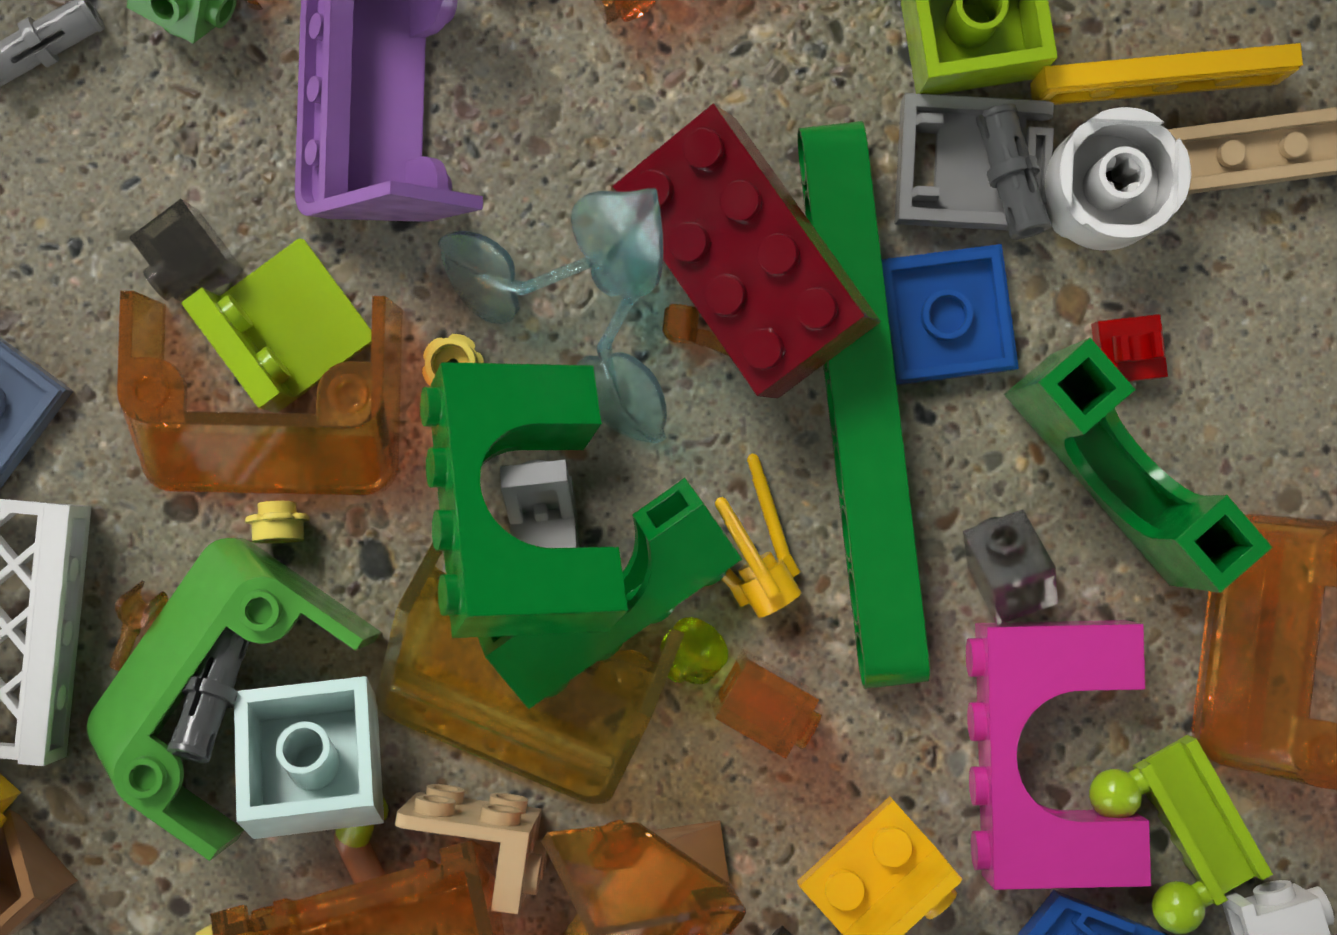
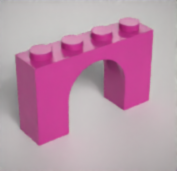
(1016, 673)

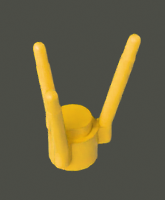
(766, 581)

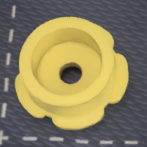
(445, 349)
(277, 523)

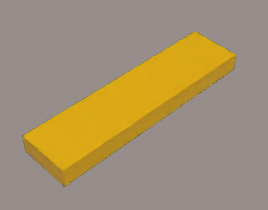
(1166, 74)

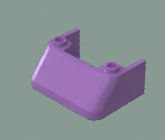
(365, 113)

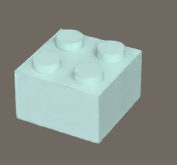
(307, 758)

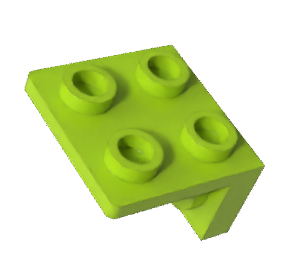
(281, 326)

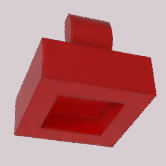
(1133, 346)

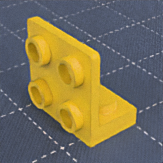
(881, 876)

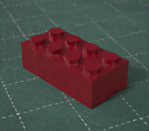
(749, 255)

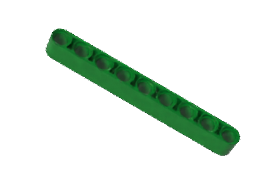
(866, 419)

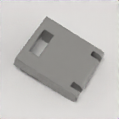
(961, 184)

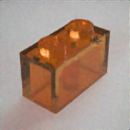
(767, 705)

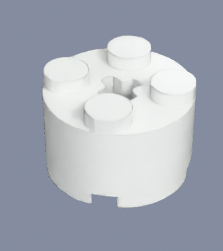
(1140, 156)

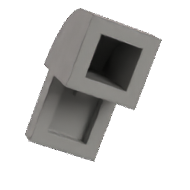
(541, 503)

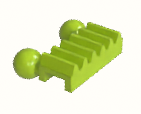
(1200, 825)

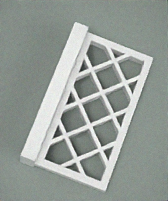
(51, 628)

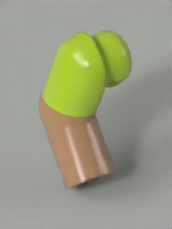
(358, 852)

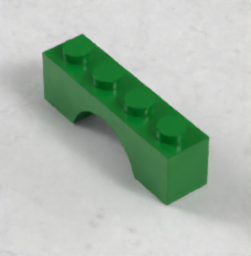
(672, 558)

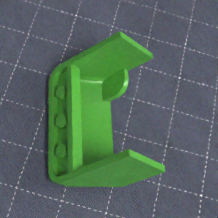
(226, 587)

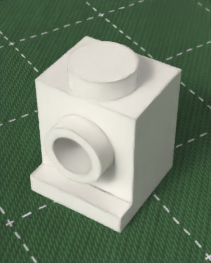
(1279, 910)

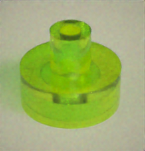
(699, 654)

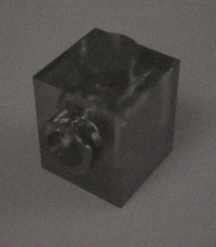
(184, 254)
(1010, 566)

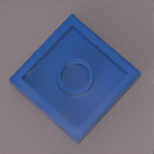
(949, 314)

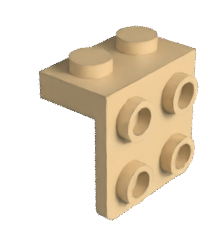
(500, 820)

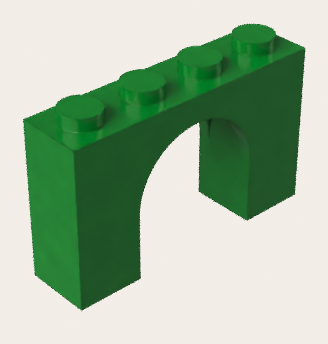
(1182, 534)
(491, 577)

